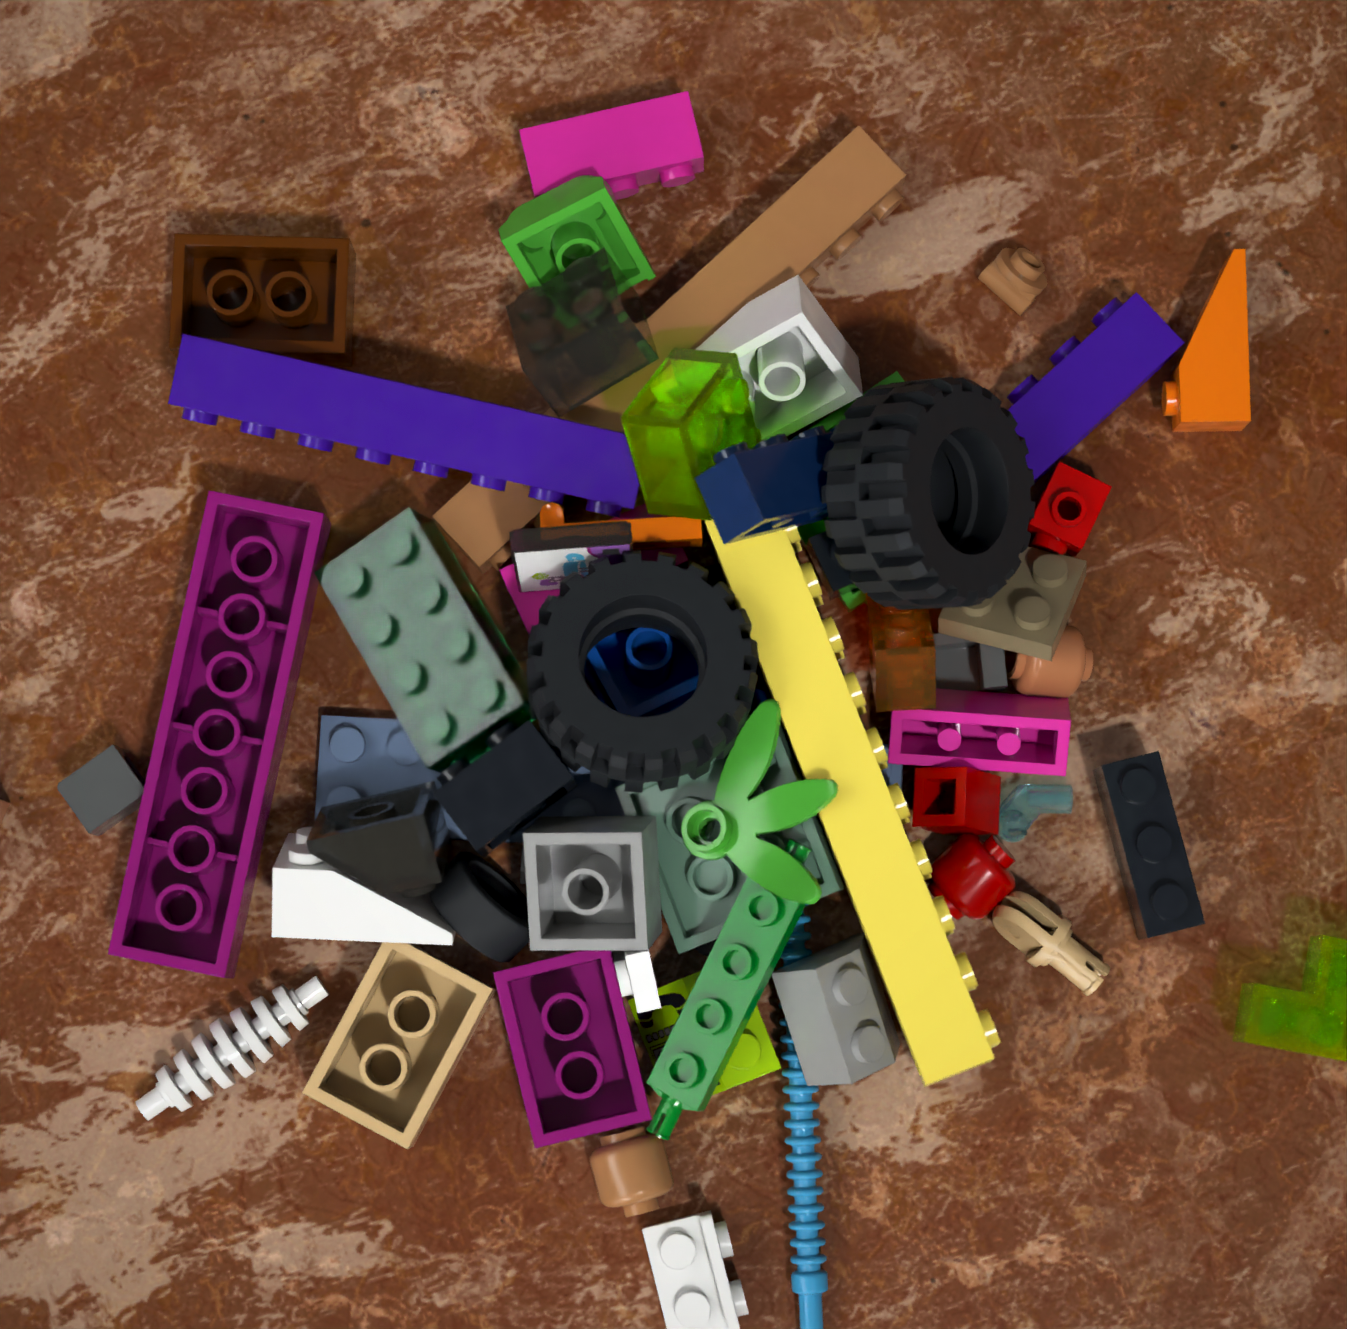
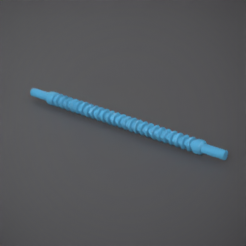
(809, 1279)

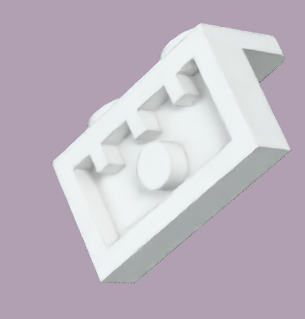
(692, 1274)

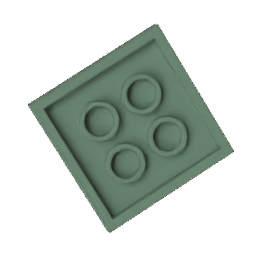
(702, 892)

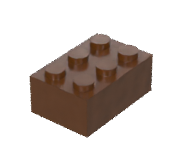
(266, 294)

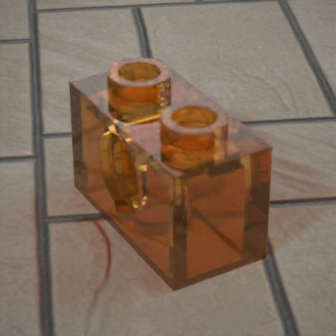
(900, 657)

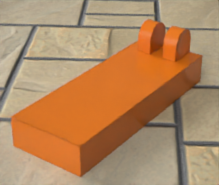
(646, 532)

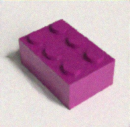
(572, 1046)

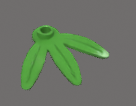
(769, 812)

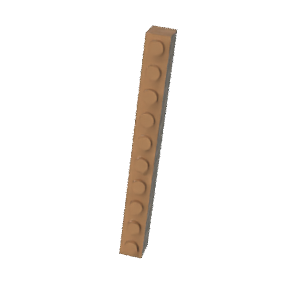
(787, 240)

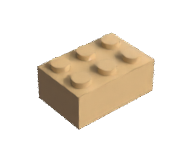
(399, 1042)

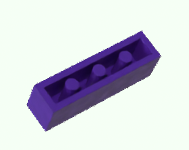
(1090, 380)

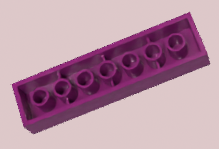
(220, 735)

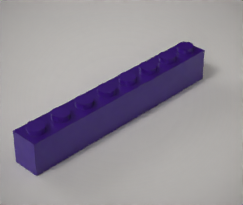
(404, 421)

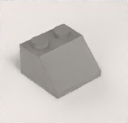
(838, 1013)

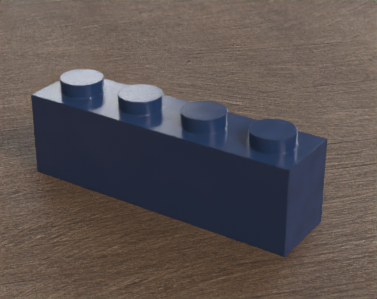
(768, 485)

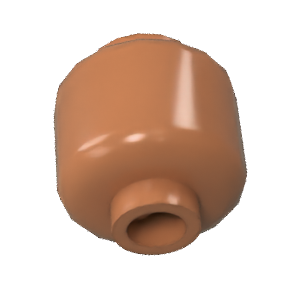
(1052, 678)

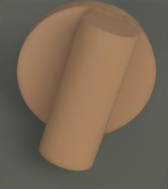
(1015, 278)

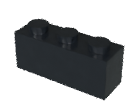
(1148, 845)

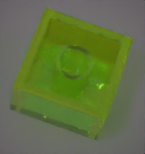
(681, 421)

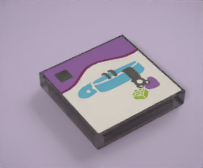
(550, 554)

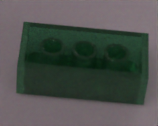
(427, 639)

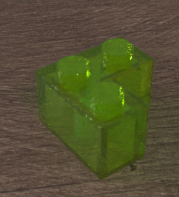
(1302, 1021)

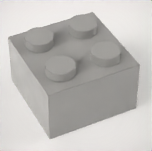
(592, 883)

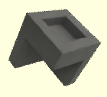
(968, 665)
(104, 790)

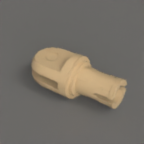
(1047, 940)

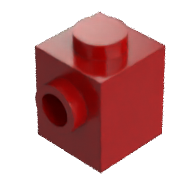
(1067, 510)
(956, 801)

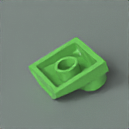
(570, 225)

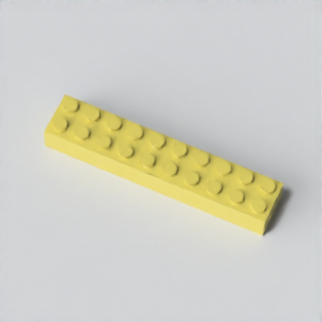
(866, 817)

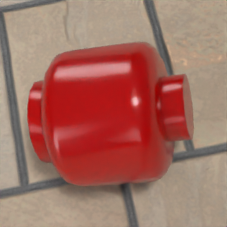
(973, 876)

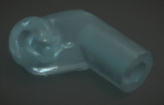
(1027, 803)

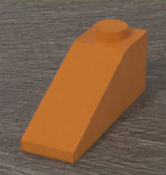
(1212, 374)

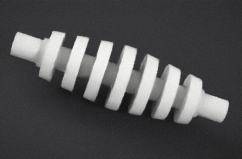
(231, 1048)

